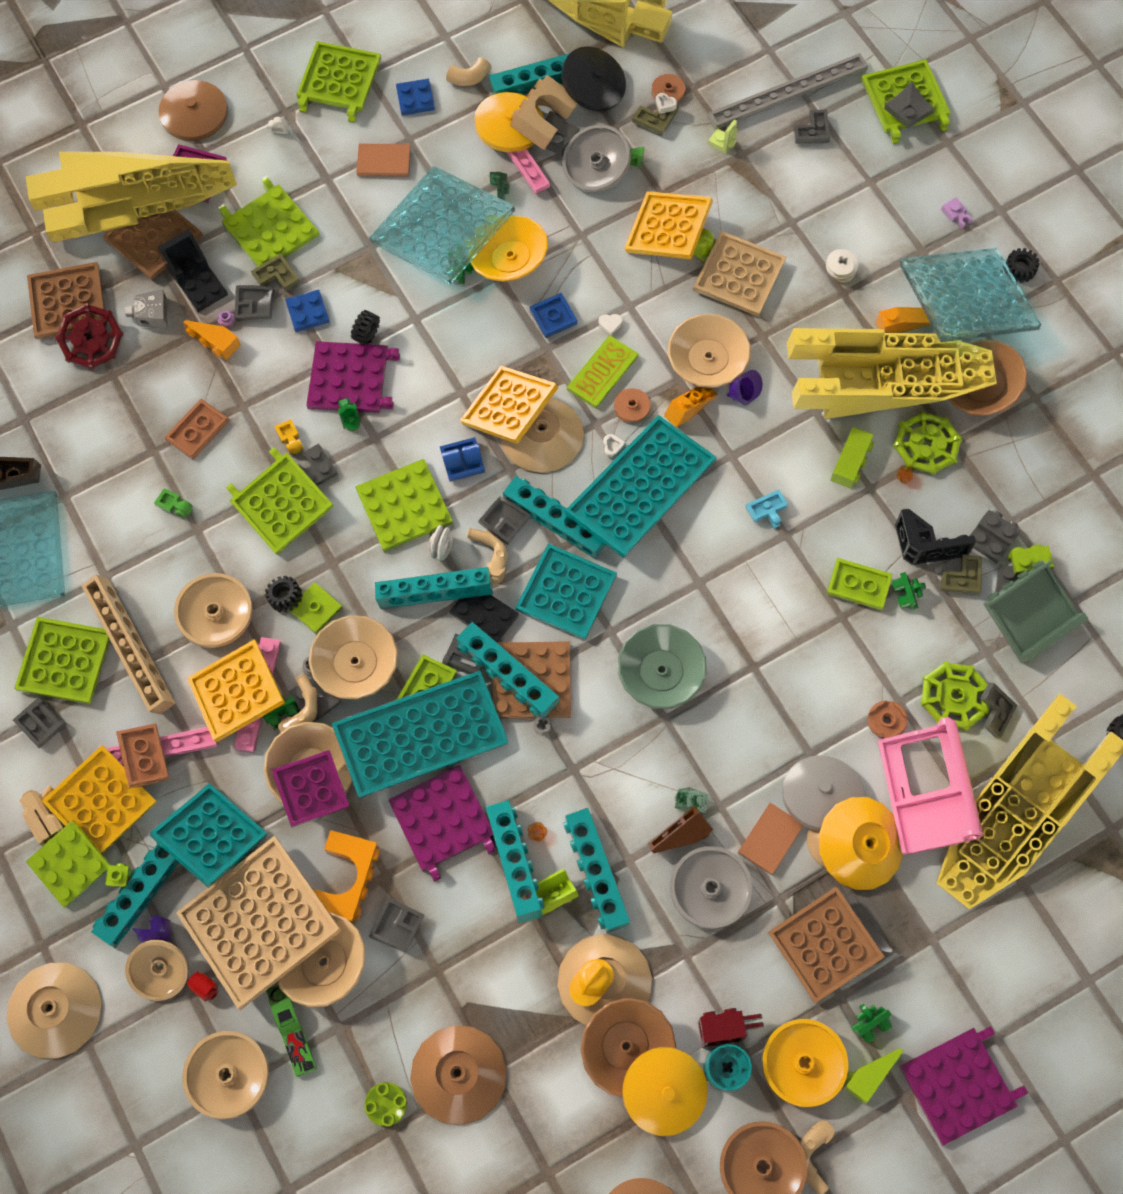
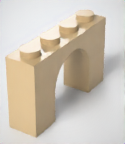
(530, 123)

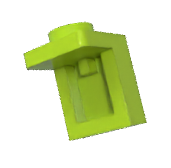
(118, 875)

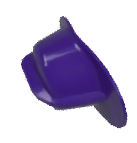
(746, 387)

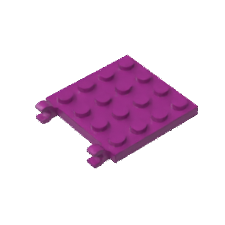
(350, 373)
(442, 819)
(959, 1085)

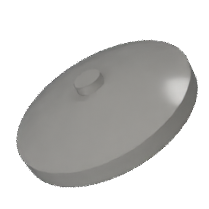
(596, 158)
(816, 787)
(711, 887)

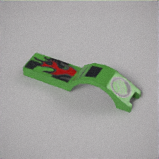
(291, 1031)

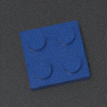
(415, 97)
(307, 310)
(553, 315)

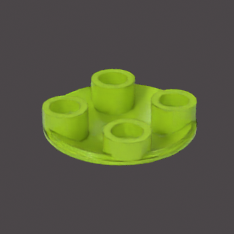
(385, 1104)

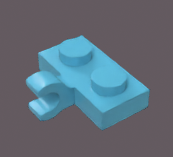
(768, 507)

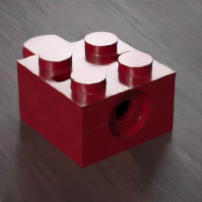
(726, 1027)

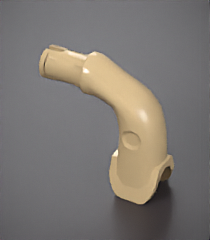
(500, 557)
(309, 712)
(819, 1134)

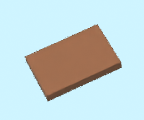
(383, 160)
(196, 429)
(142, 756)
(770, 838)

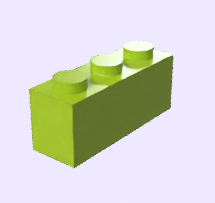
(852, 458)

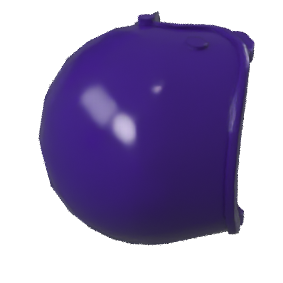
(159, 930)

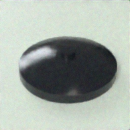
(593, 79)

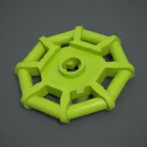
(934, 435)
(947, 687)

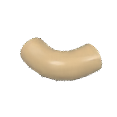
(469, 76)

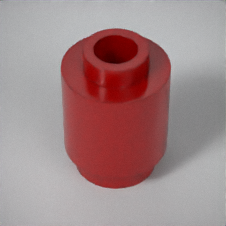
(203, 986)

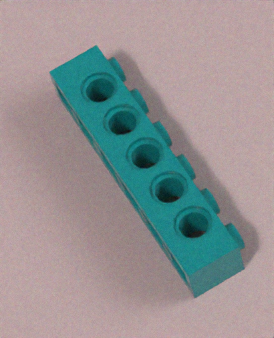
(524, 78)
(559, 526)
(434, 588)
(474, 635)
(583, 820)
(139, 900)
(525, 909)

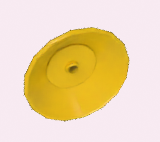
(512, 250)
(845, 848)

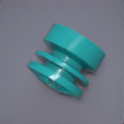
(740, 1067)

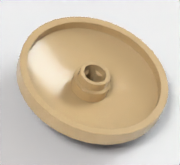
(209, 595)
(206, 1070)

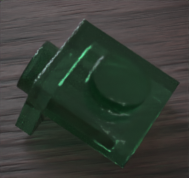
(500, 179)
(691, 797)

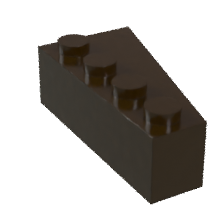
(18, 472)

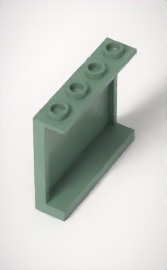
(1033, 611)

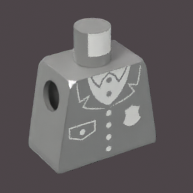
(149, 309)

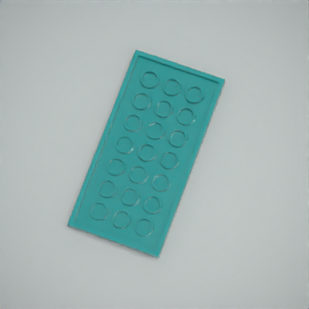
(640, 486)
(419, 734)

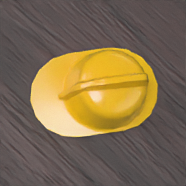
(591, 982)

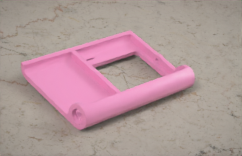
(937, 816)

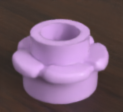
(228, 321)

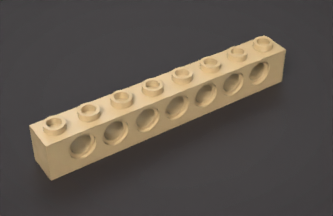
(128, 644)

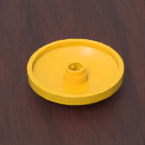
(494, 122)
(805, 1063)
(665, 1091)

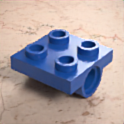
(462, 459)

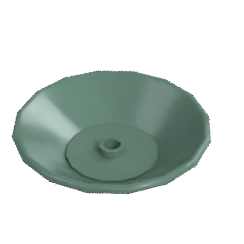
(664, 648)

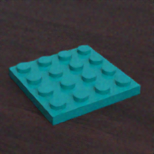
(566, 591)
(208, 835)

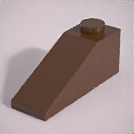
(684, 831)

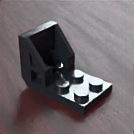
(191, 271)
(921, 550)

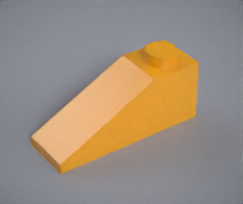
(902, 319)

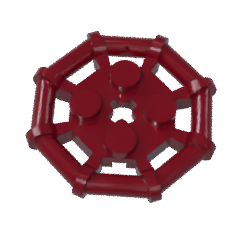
(84, 327)

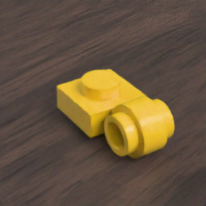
(288, 433)

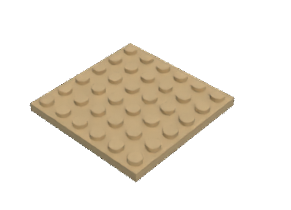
(258, 922)

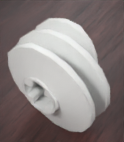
(842, 265)
(440, 544)

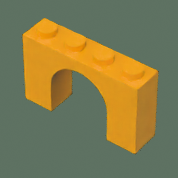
(363, 855)

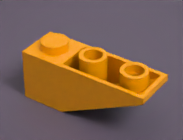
(216, 337)
(688, 405)

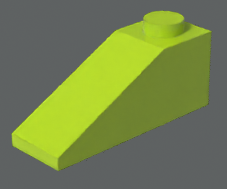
(868, 1078)

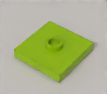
(316, 608)

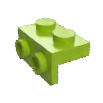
(1024, 559)
(556, 891)

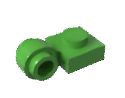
(169, 501)

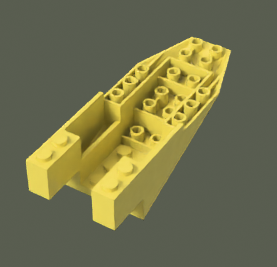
(617, 21)
(121, 188)
(884, 370)
(1025, 808)

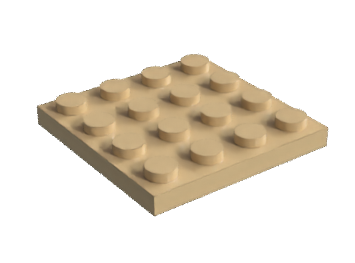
(739, 273)

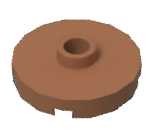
(670, 85)
(632, 413)
(891, 711)

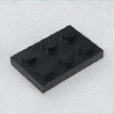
(487, 613)

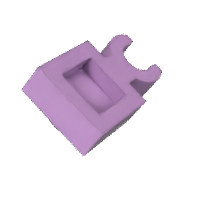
(956, 211)

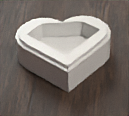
(665, 103)
(278, 125)
(610, 324)
(613, 446)

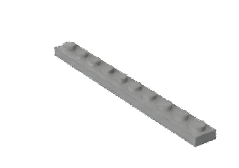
(787, 91)

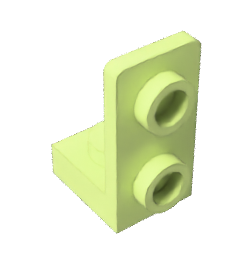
(724, 140)

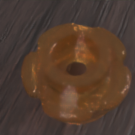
(904, 474)
(542, 831)

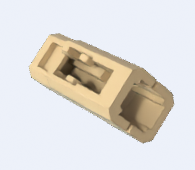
(39, 817)

